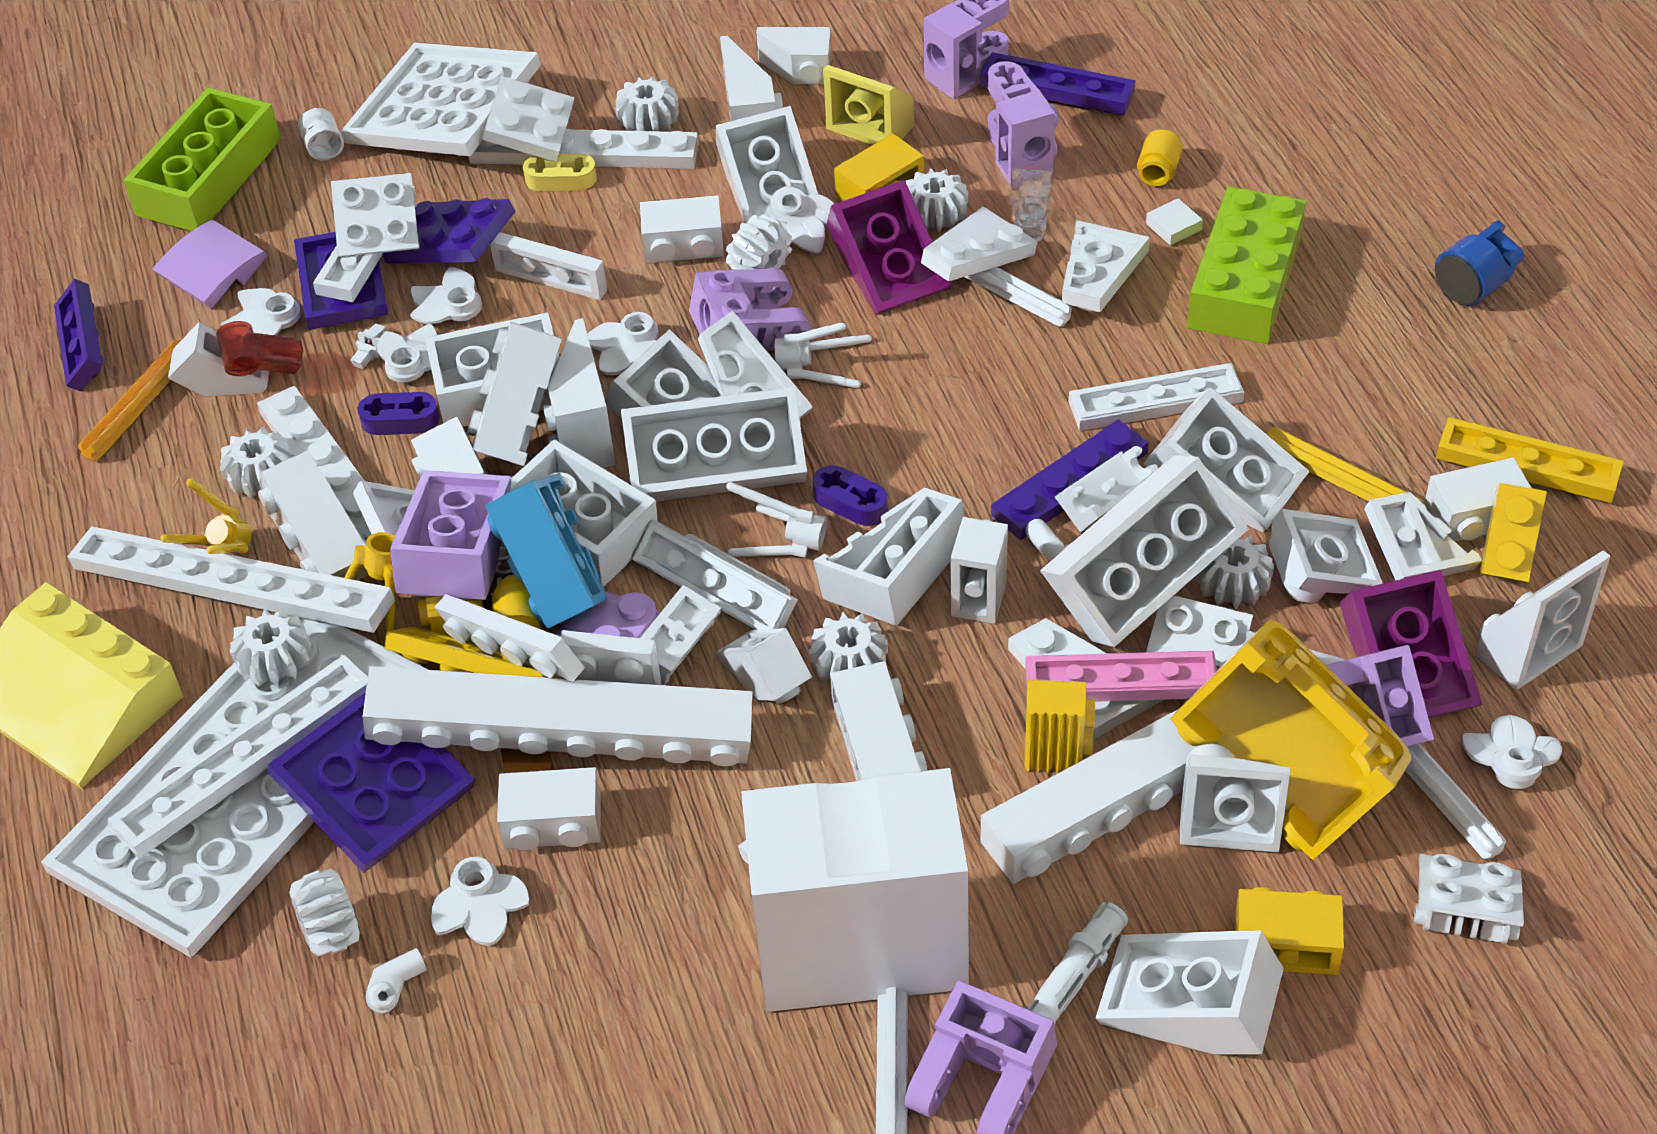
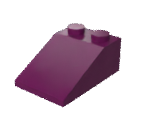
(884, 245)
(1419, 615)

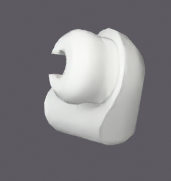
(1044, 539)
(389, 979)

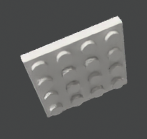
(437, 98)

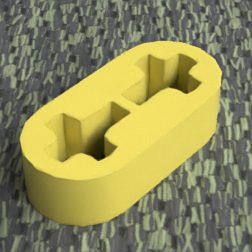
(569, 173)

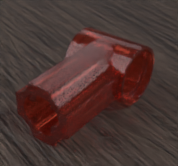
(248, 351)

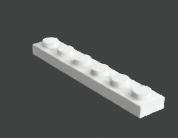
(609, 149)
(303, 432)
(236, 758)

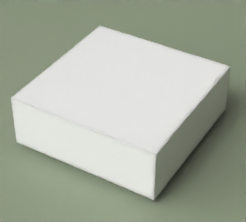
(1174, 221)

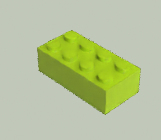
(202, 159)
(1246, 265)

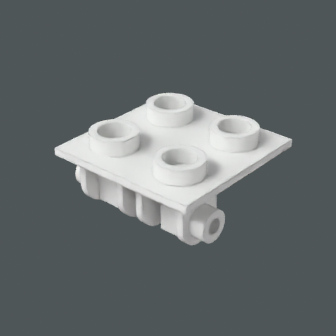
(374, 215)
(1198, 626)
(1471, 891)

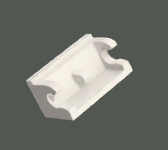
(1103, 488)
(680, 628)

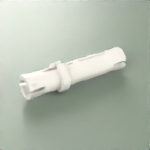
(1085, 953)

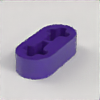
(398, 413)
(851, 493)

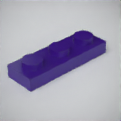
(78, 335)

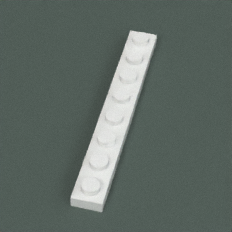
(233, 579)

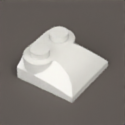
(1320, 555)
(1232, 801)

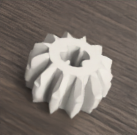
(647, 105)
(939, 198)
(759, 245)
(249, 456)
(1238, 574)
(846, 645)
(270, 647)
(324, 912)

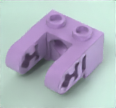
(957, 47)
(1021, 123)
(753, 299)
(1390, 689)
(993, 1036)

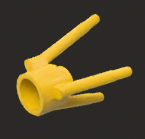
(223, 533)
(378, 563)

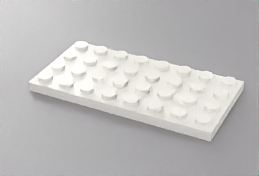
(214, 862)

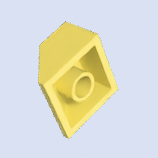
(865, 107)

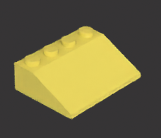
(77, 685)

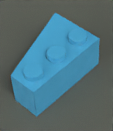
(546, 550)

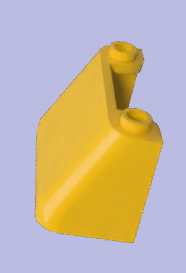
(1291, 711)

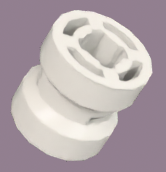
(320, 134)

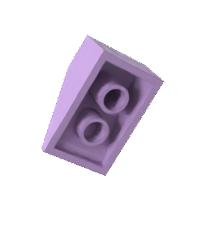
(447, 536)

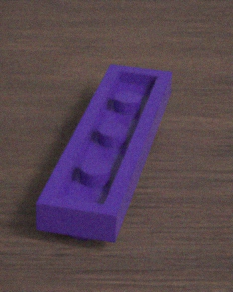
(1071, 85)
(1037, 495)

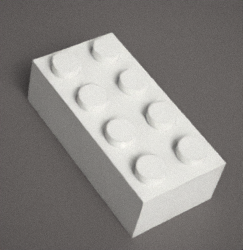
(715, 441)
(1144, 549)

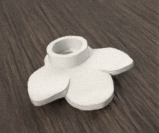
(805, 220)
(451, 300)
(267, 310)
(623, 341)
(405, 357)
(1513, 751)
(479, 907)

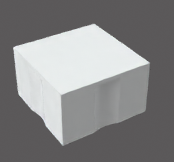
(858, 888)

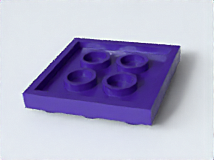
(366, 791)

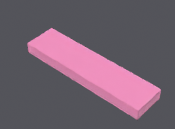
(1128, 674)

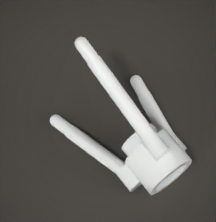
(795, 352)
(802, 528)

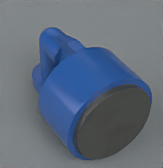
(1477, 265)

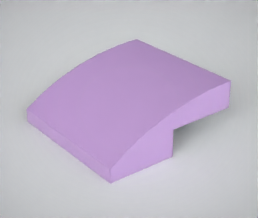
(209, 262)

